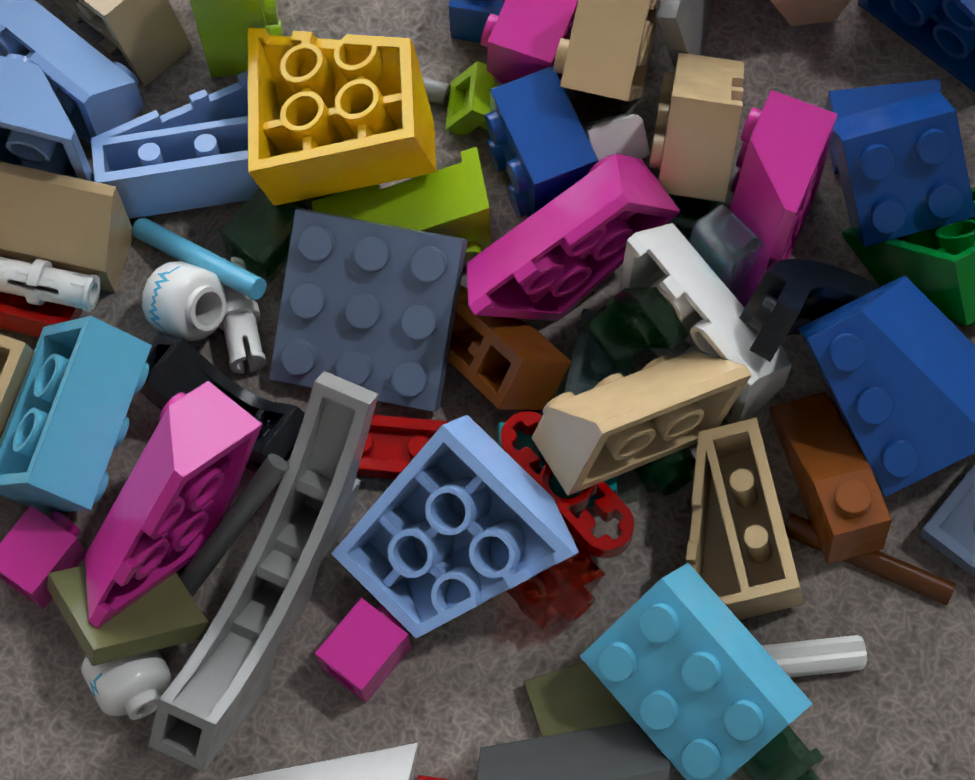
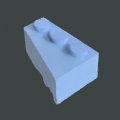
(182, 157)

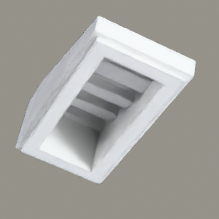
(619, 135)

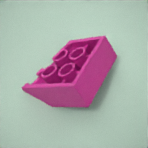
(779, 177)
(569, 243)
(169, 499)

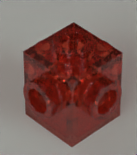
(559, 590)

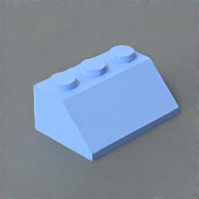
(34, 123)

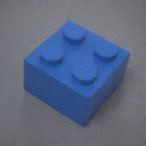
(536, 140)
(903, 168)

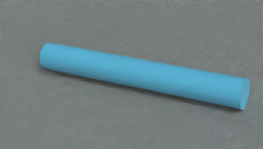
(193, 254)

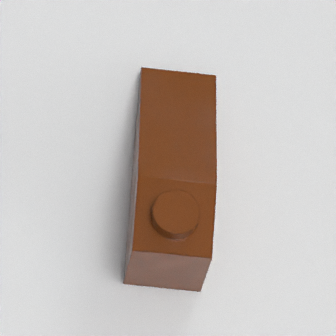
(505, 359)
(832, 478)

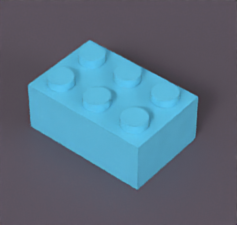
(70, 415)
(695, 678)

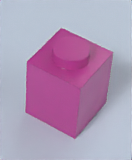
(37, 548)
(364, 649)

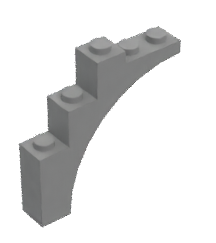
(276, 581)

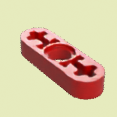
(582, 528)

